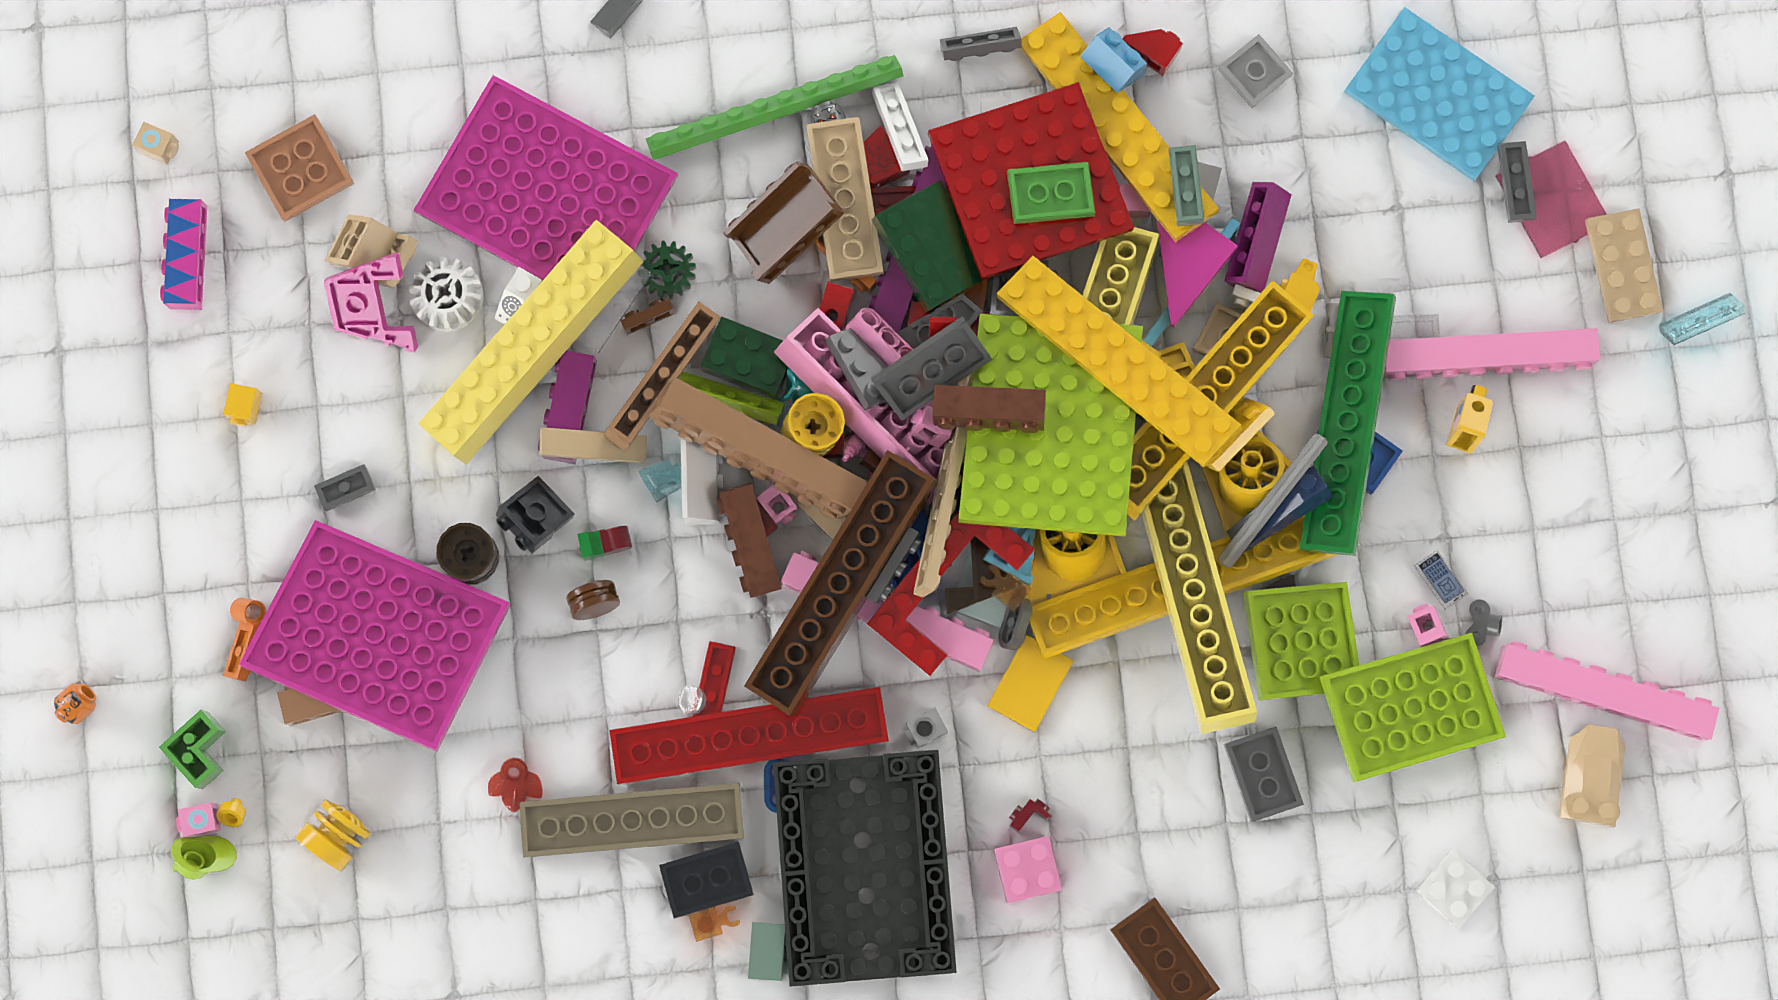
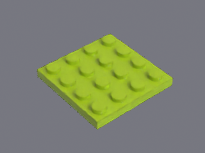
(1299, 637)

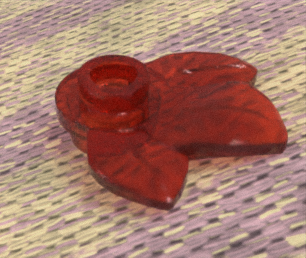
(515, 788)

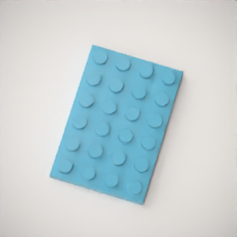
(1439, 94)

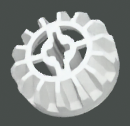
(460, 311)

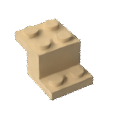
(366, 240)

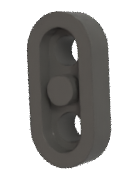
(1014, 625)

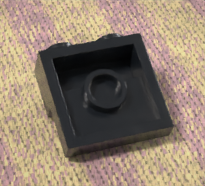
(533, 515)

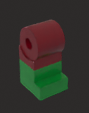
(604, 542)

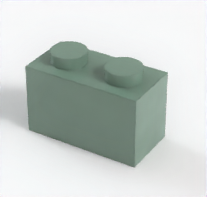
(767, 952)

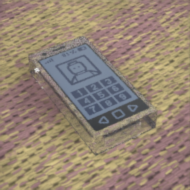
(1441, 579)

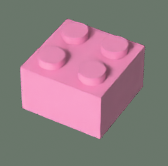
(1027, 869)

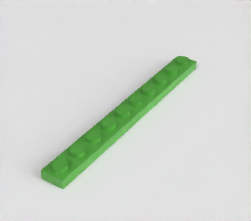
(774, 107)

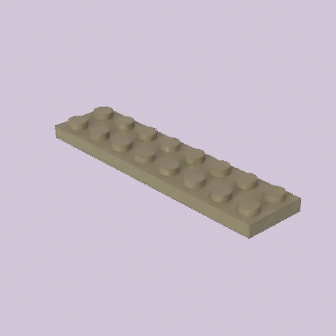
(631, 820)

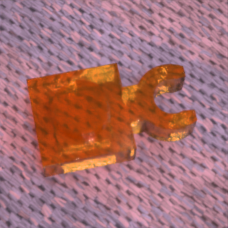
(1008, 589)
(709, 922)

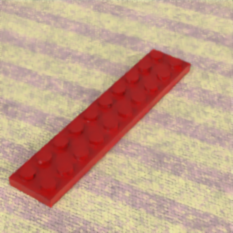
(747, 736)

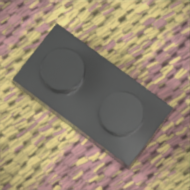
(345, 487)

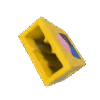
(1470, 420)

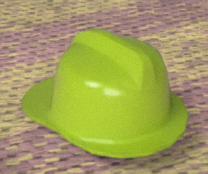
(202, 855)

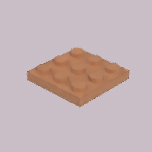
(299, 168)

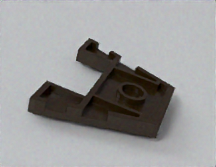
(964, 597)

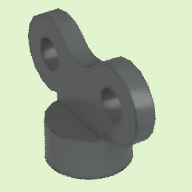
(1484, 622)

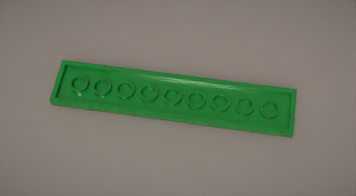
(1349, 419)

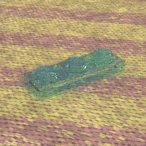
(1702, 319)

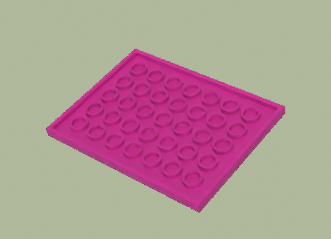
(535, 179)
(375, 635)

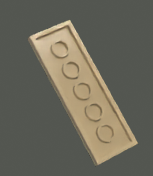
(842, 167)

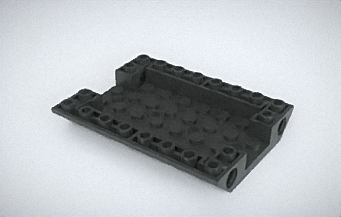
(827, 870)

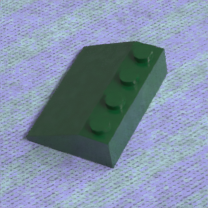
(929, 245)

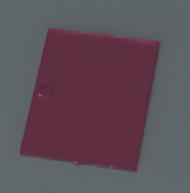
(1561, 200)

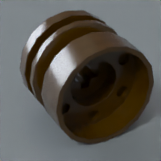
(462, 539)

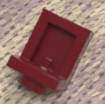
(1021, 815)

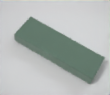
(1186, 185)

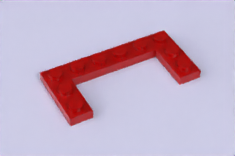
(892, 615)

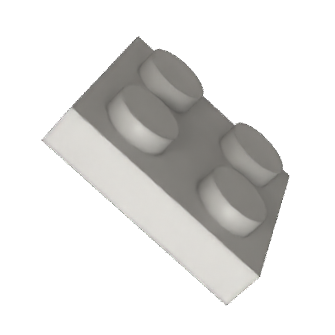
(1255, 71)

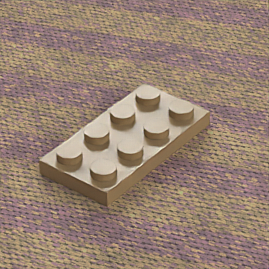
(1623, 265)

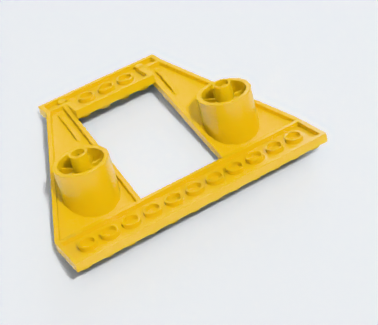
(1099, 598)

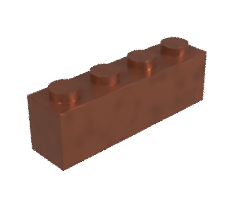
(989, 408)
(750, 540)

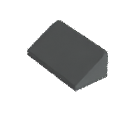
(614, 15)

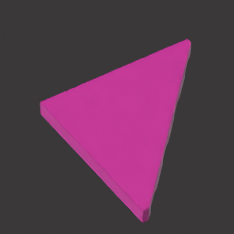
(1191, 265)

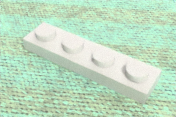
(900, 126)

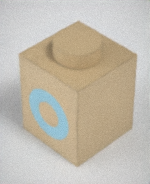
(156, 143)

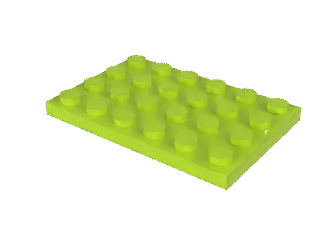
(1412, 707)

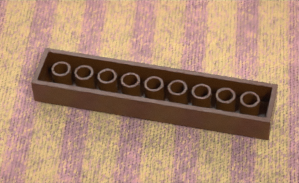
(840, 584)

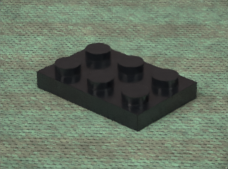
(706, 880)

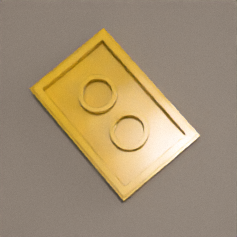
(1029, 685)

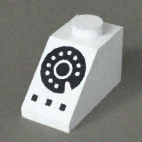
(516, 293)

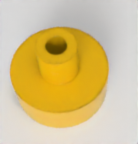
(231, 813)

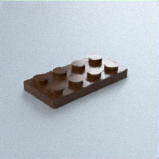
(1163, 955)

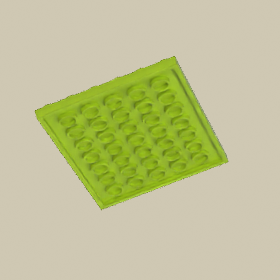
(1059, 477)

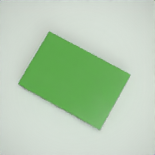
(1051, 192)

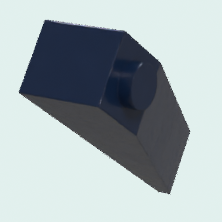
(1304, 497)

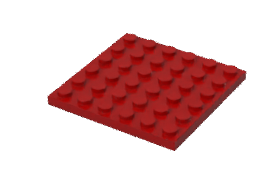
(1026, 134)

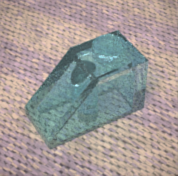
(661, 479)

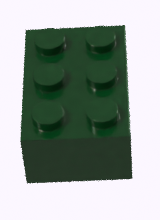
(745, 358)

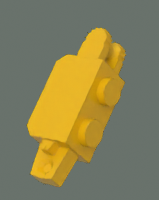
(1302, 284)

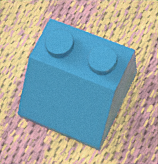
(1114, 60)

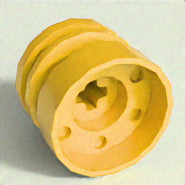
(824, 418)
(333, 835)

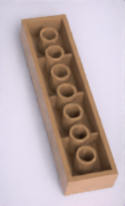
(756, 449)

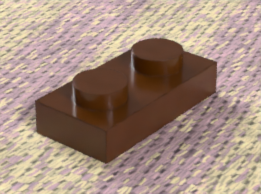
(657, 311)

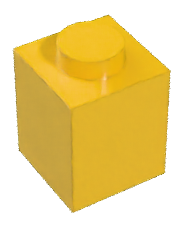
(242, 404)

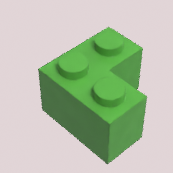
(189, 746)

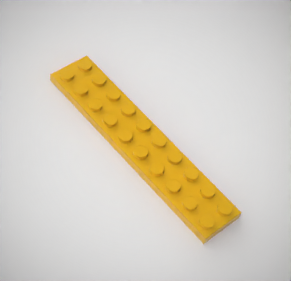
(1123, 129)
(1119, 361)

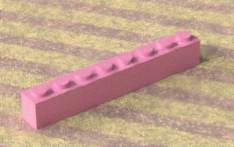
(1492, 353)
(959, 642)
(1607, 692)

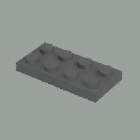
(937, 361)

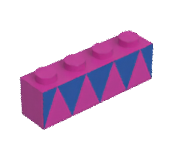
(184, 254)

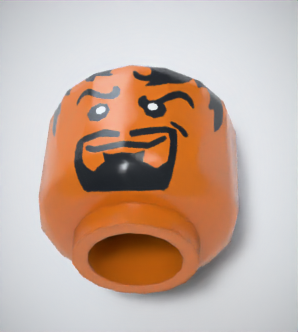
(75, 703)

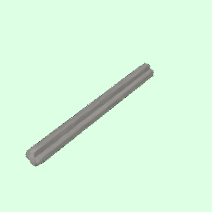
(1272, 500)

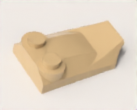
(1593, 776)

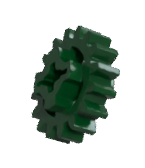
(677, 269)

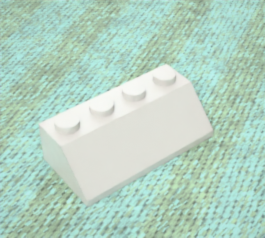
(700, 484)

